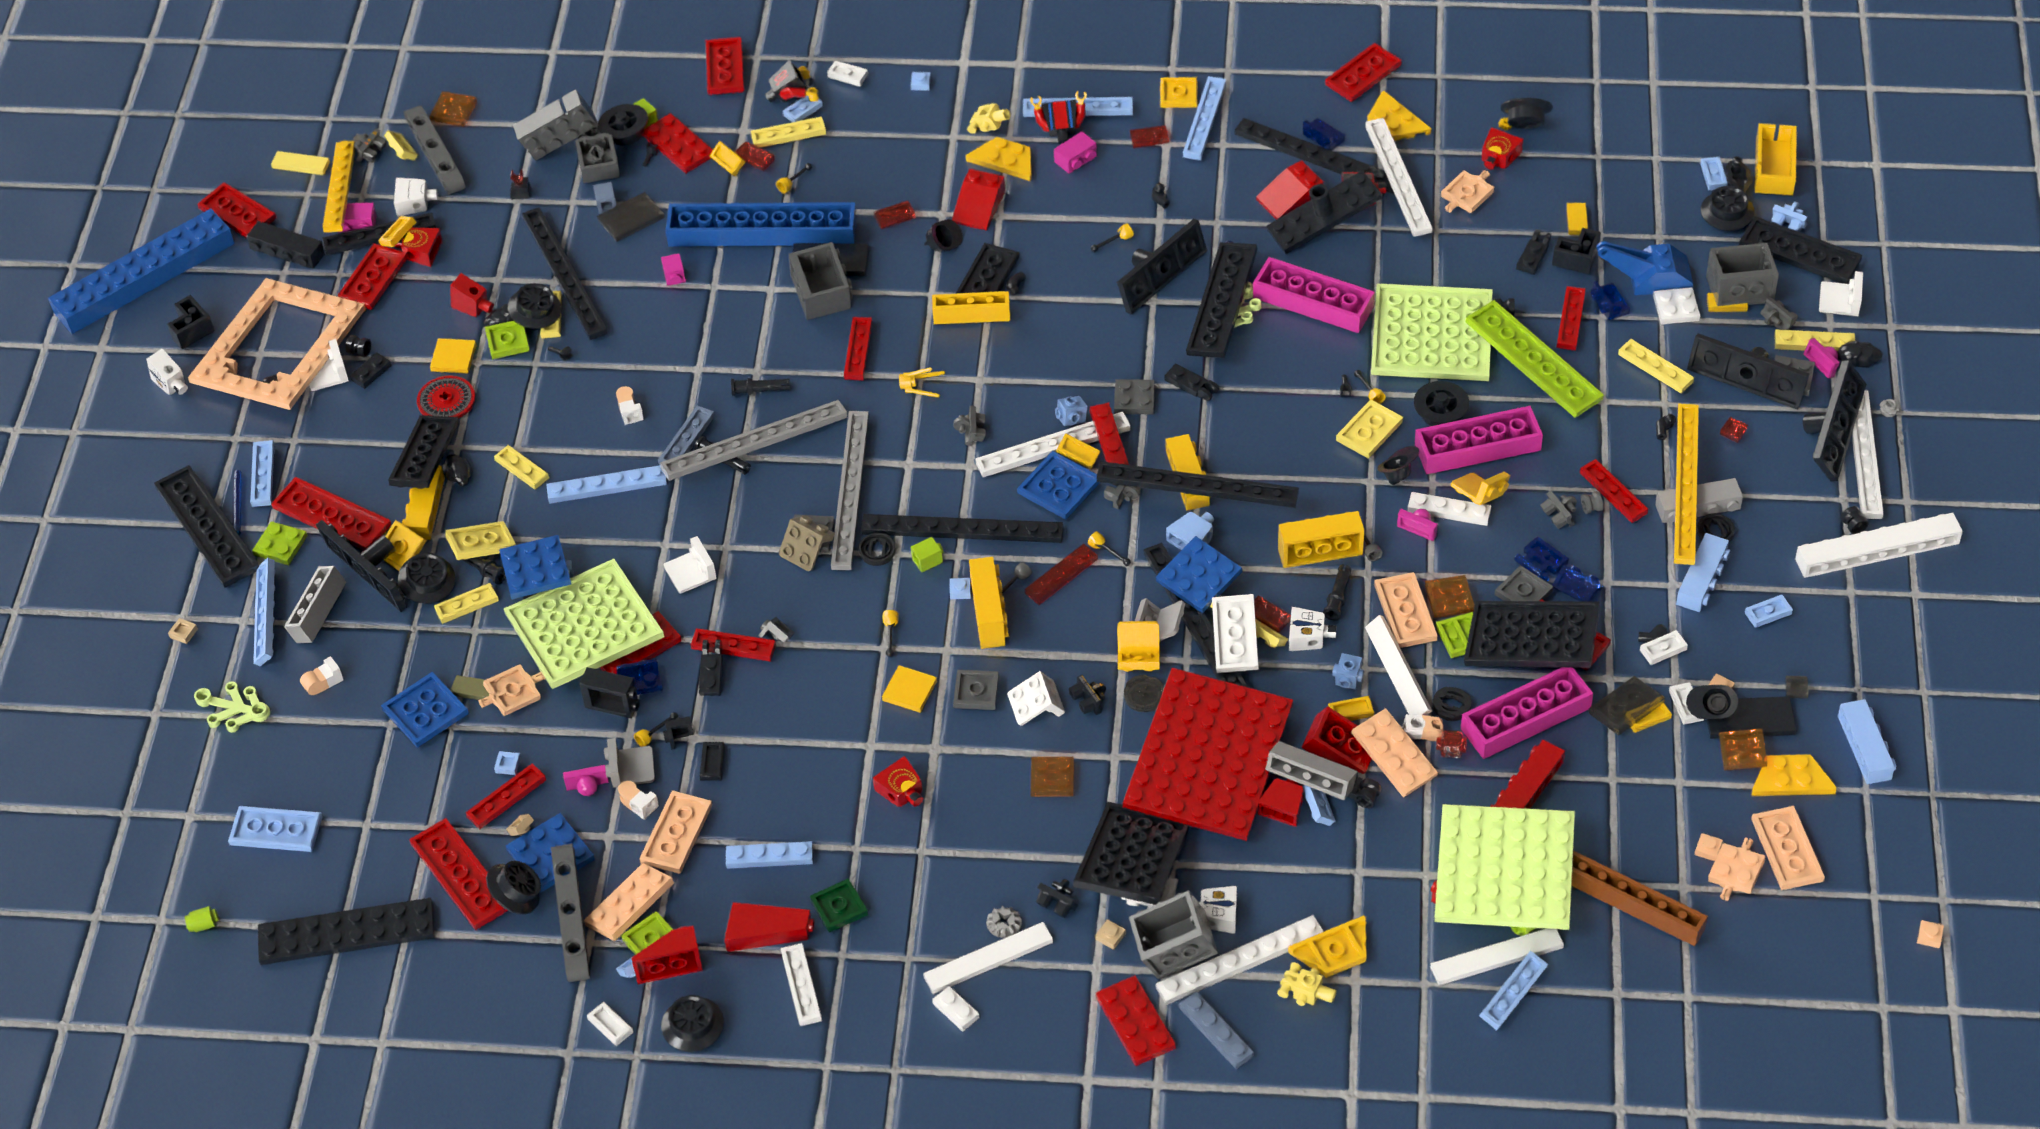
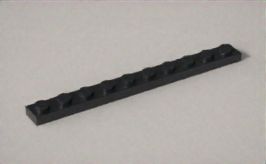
(1307, 151)
(564, 273)
(1198, 484)
(963, 528)
(1194, 620)

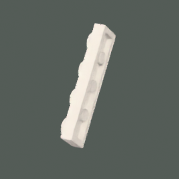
(1450, 508)
(801, 984)

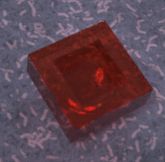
(1733, 429)

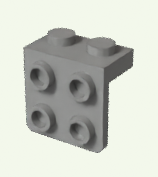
(1168, 617)
(629, 764)

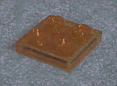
(453, 109)
(1449, 596)
(1743, 749)
(1052, 776)

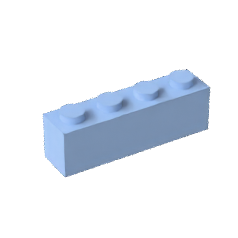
(1702, 575)
(1866, 741)

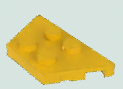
(1397, 118)
(1003, 157)
(1792, 777)
(1334, 949)

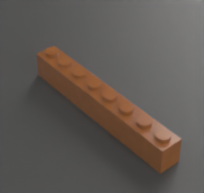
(1637, 899)

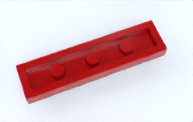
(1571, 318)
(858, 348)
(1108, 434)
(1613, 491)
(735, 644)
(505, 796)

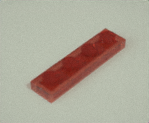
(1061, 574)

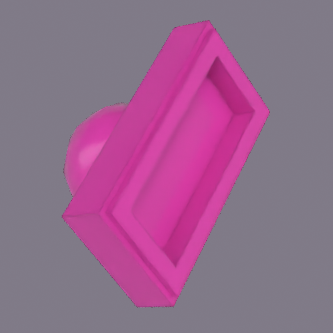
(1824, 357)
(1418, 523)
(585, 779)

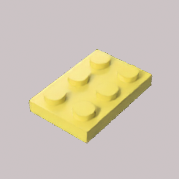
(1369, 428)
(479, 540)

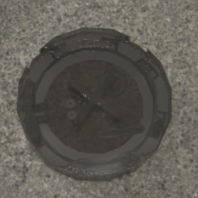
(1143, 693)

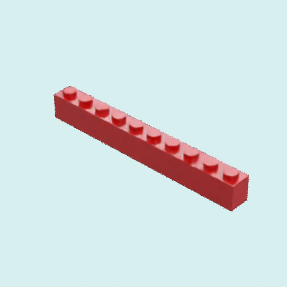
(1529, 782)

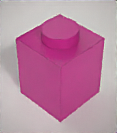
(673, 269)

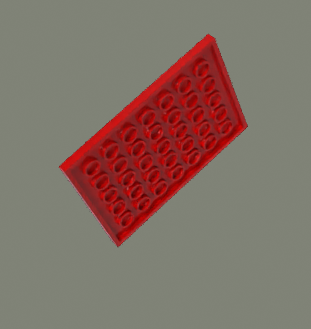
(1207, 754)

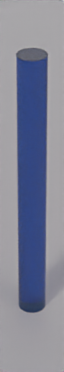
(237, 501)

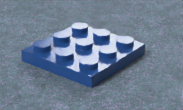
(1058, 485)
(535, 567)
(1198, 574)
(424, 709)
(536, 845)

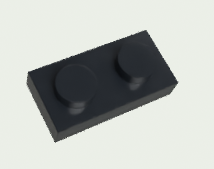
(370, 370)

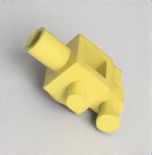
(988, 118)
(1305, 986)

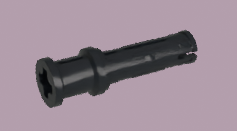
(750, 385)
(735, 463)
(487, 569)
(1336, 599)

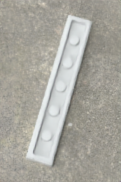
(1397, 667)
(1496, 955)
(988, 957)

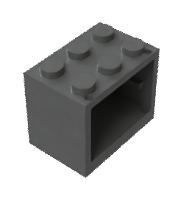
(1742, 274)
(820, 280)
(1173, 934)

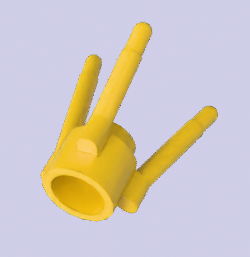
(908, 381)

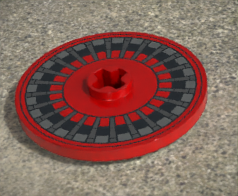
(458, 392)

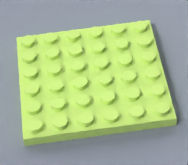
(1426, 334)
(583, 623)
(1505, 867)

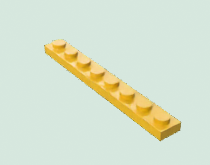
(339, 186)

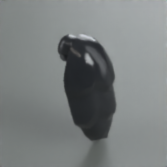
(1738, 174)
(498, 316)
(1859, 354)
(457, 469)

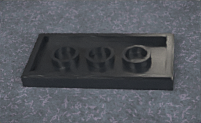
(852, 255)
(989, 270)
(1766, 713)

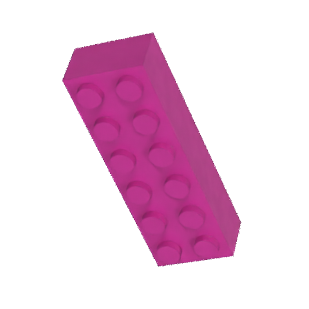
(1313, 295)
(1478, 439)
(1526, 711)

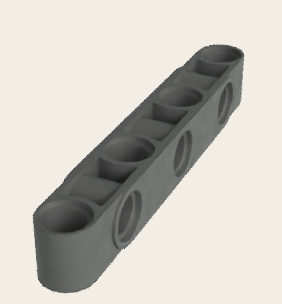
(434, 149)
(570, 924)

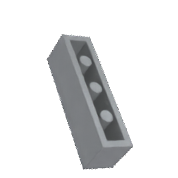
(1711, 498)
(315, 604)
(1311, 770)

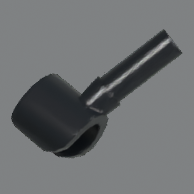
(651, 151)
(564, 353)
(1345, 386)

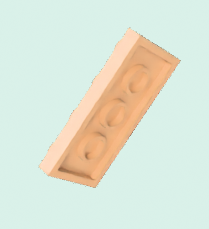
(1405, 610)
(1394, 752)
(676, 832)
(1787, 848)
(628, 902)

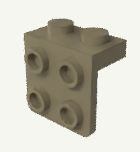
(804, 541)

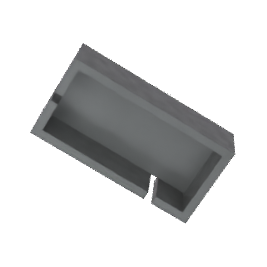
(552, 127)

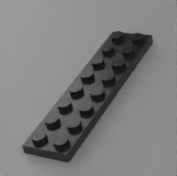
(1221, 300)
(207, 526)
(345, 931)

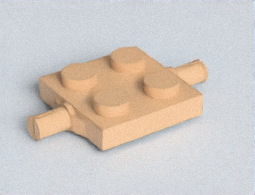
(1467, 191)
(512, 690)
(1736, 868)

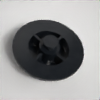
(1526, 112)
(624, 123)
(1727, 208)
(534, 306)
(1441, 402)
(426, 578)
(514, 886)
(692, 1023)

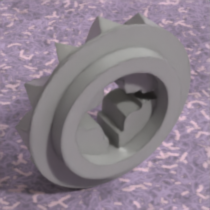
(1001, 929)

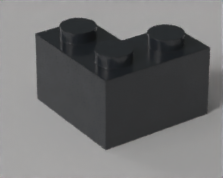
(1577, 254)
(191, 324)

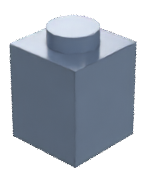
(604, 197)

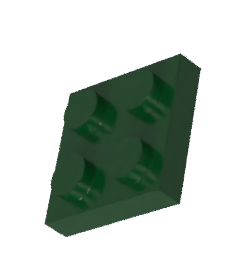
(838, 905)

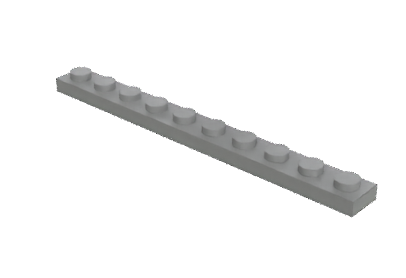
(753, 440)
(850, 490)

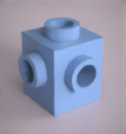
(1071, 411)
(1348, 671)

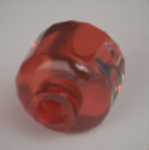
(1451, 744)

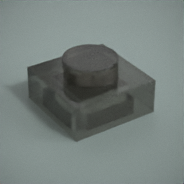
(1796, 686)

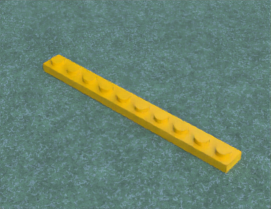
(1686, 484)

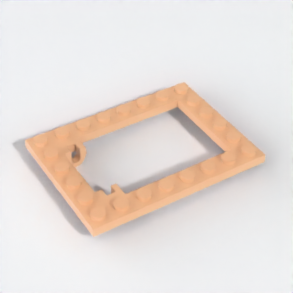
(220, 372)

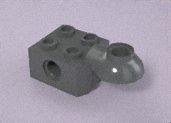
(596, 156)

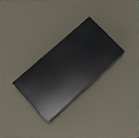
(712, 761)

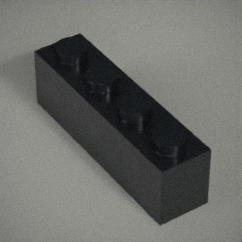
(285, 244)

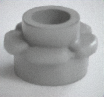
(1889, 407)

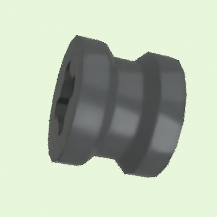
(1591, 502)

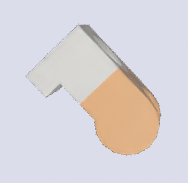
(630, 412)
(321, 677)
(1423, 727)
(636, 800)

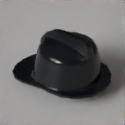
(944, 236)
(1399, 464)
(1712, 701)

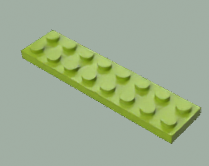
(1534, 358)

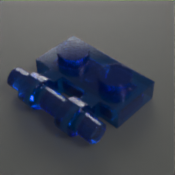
(1545, 555)

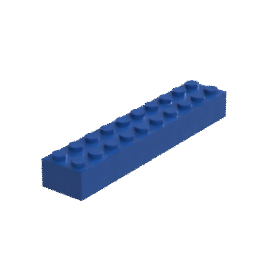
(760, 224)
(141, 271)

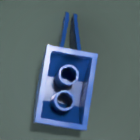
(1650, 269)

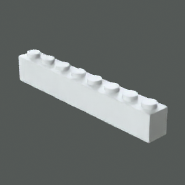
(1878, 545)

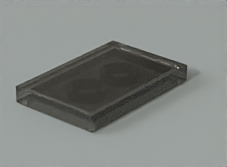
(630, 216)
(1626, 705)

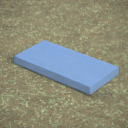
(275, 828)

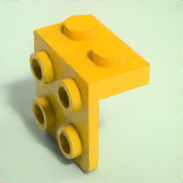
(1482, 490)
(1138, 645)

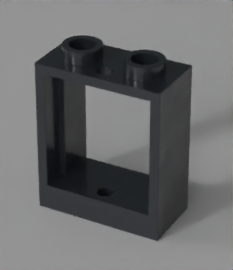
(597, 680)

